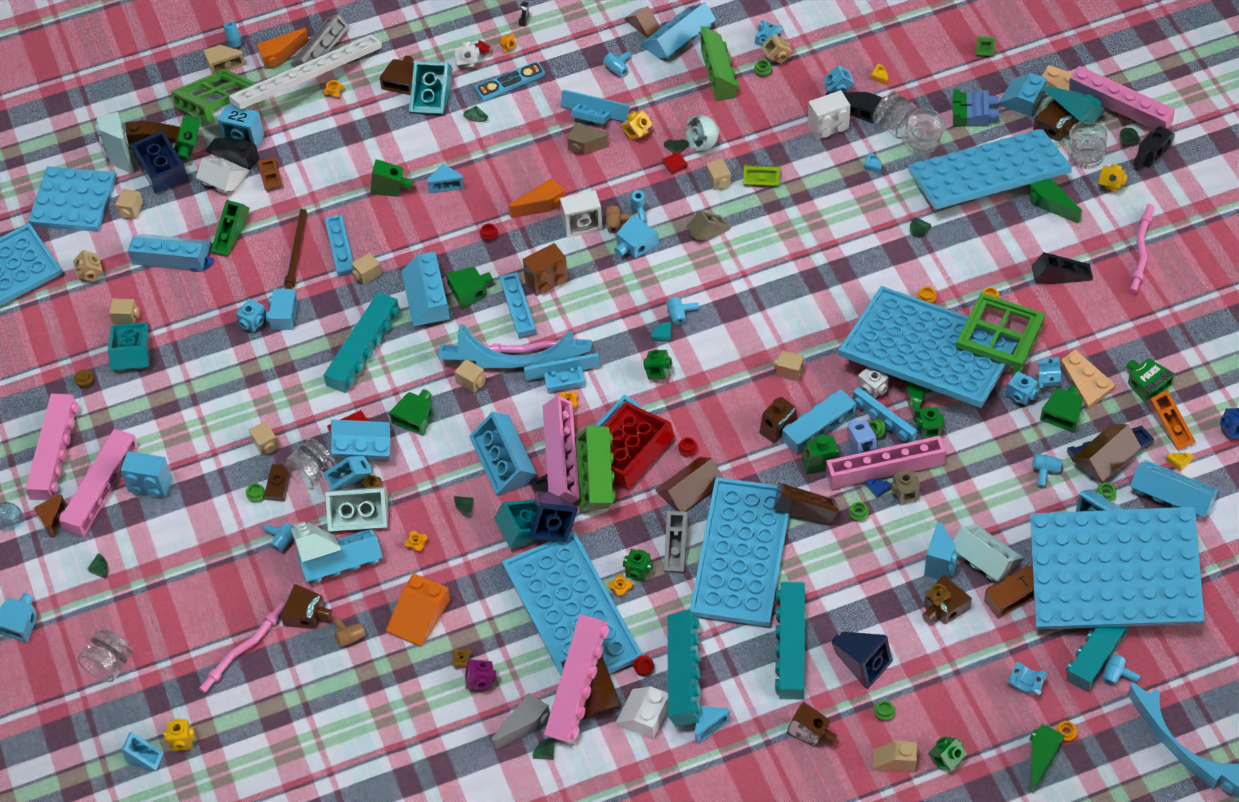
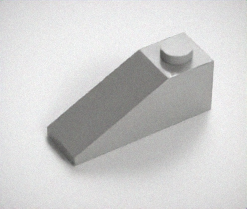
(675, 541)
(523, 721)

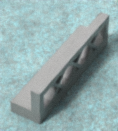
(322, 40)

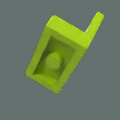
(761, 174)

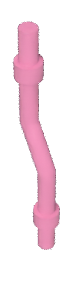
(1138, 275)
(522, 348)
(215, 674)

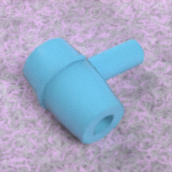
(232, 34)
(617, 63)
(637, 203)
(677, 309)
(1045, 464)
(282, 535)
(1114, 670)

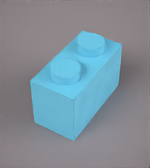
(282, 309)

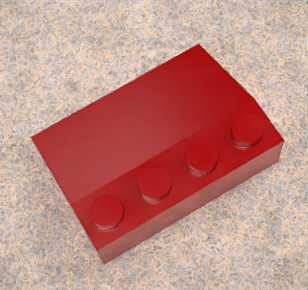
(636, 442)

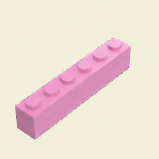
(1122, 99)
(51, 447)
(561, 449)
(885, 462)
(97, 483)
(576, 678)

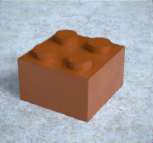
(545, 269)

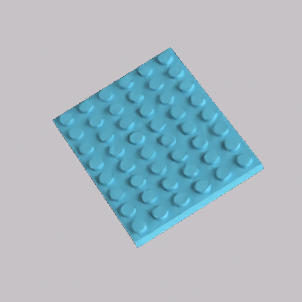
(919, 344)
(1116, 568)

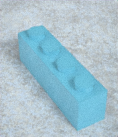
(820, 420)

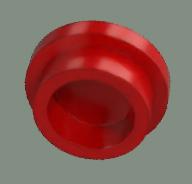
(483, 47)
(488, 232)
(687, 446)
(643, 665)

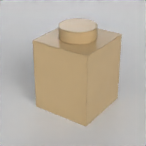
(718, 174)
(129, 203)
(366, 269)
(123, 311)
(789, 365)
(470, 376)
(263, 438)

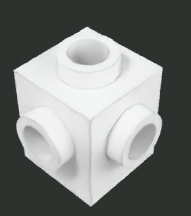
(459, 54)
(873, 382)

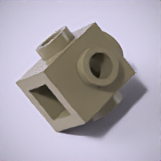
(905, 486)

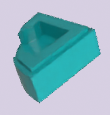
(662, 332)

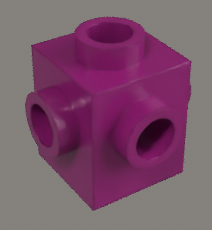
(479, 674)

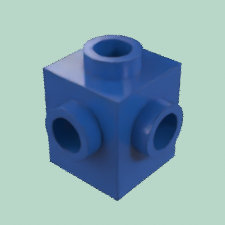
(1230, 422)

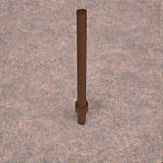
(290, 279)

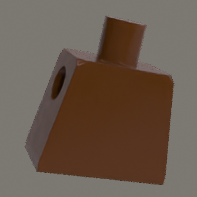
(398, 76)

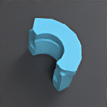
(765, 30)
(1049, 372)
(1026, 680)

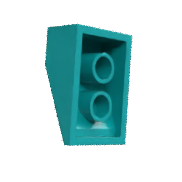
(430, 87)
(1079, 105)
(129, 346)
(514, 522)

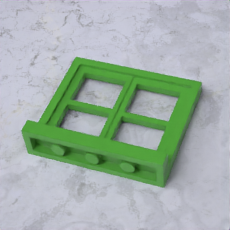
(197, 105)
(1026, 340)

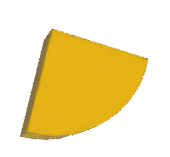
(879, 74)
(1179, 460)

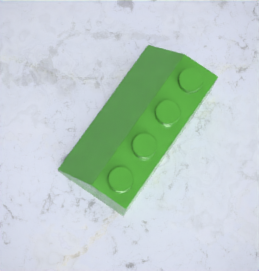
(718, 65)
(594, 468)

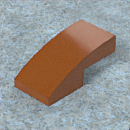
(270, 173)

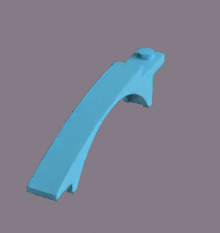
(473, 350)
(1208, 771)

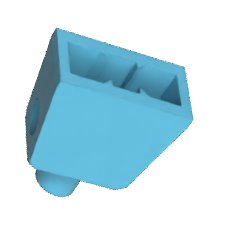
(635, 238)
(354, 467)
(17, 618)

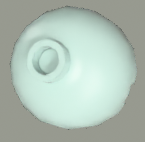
(702, 132)

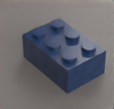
(159, 161)

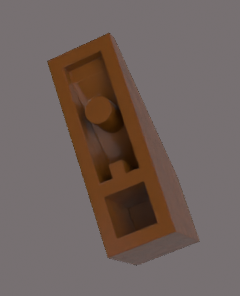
(142, 129)

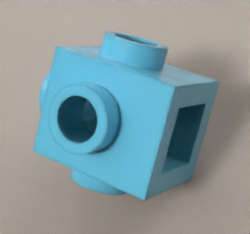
(838, 80)
(251, 315)
(1022, 388)

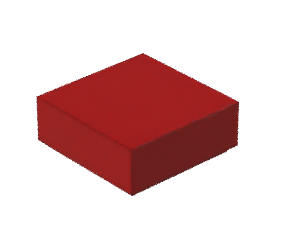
(674, 163)

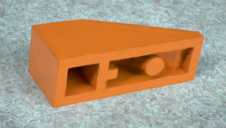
(279, 49)
(539, 200)
(1170, 419)

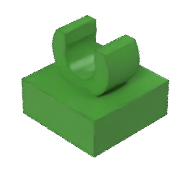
(985, 45)

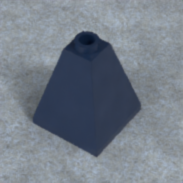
(551, 517)
(863, 654)

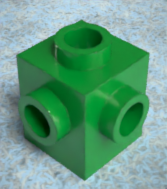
(657, 364)
(930, 422)
(637, 565)
(947, 753)

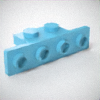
(593, 108)
(562, 373)

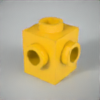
(636, 124)
(1105, 177)
(179, 735)

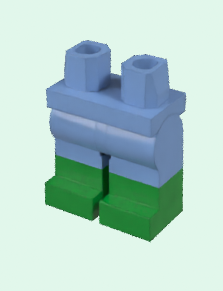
(973, 108)

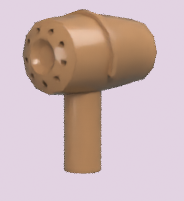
(614, 217)
(349, 634)

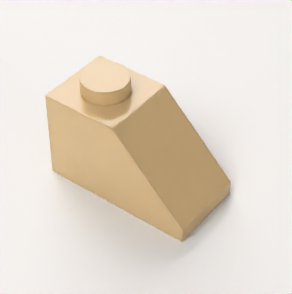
(223, 57)
(896, 757)

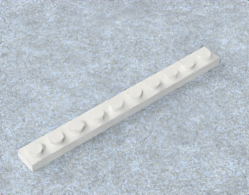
(305, 72)

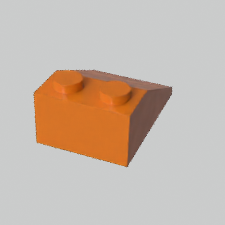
(418, 609)

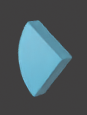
(872, 163)

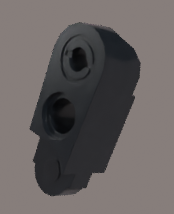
(1153, 147)

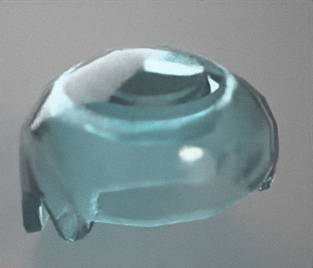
(9, 516)

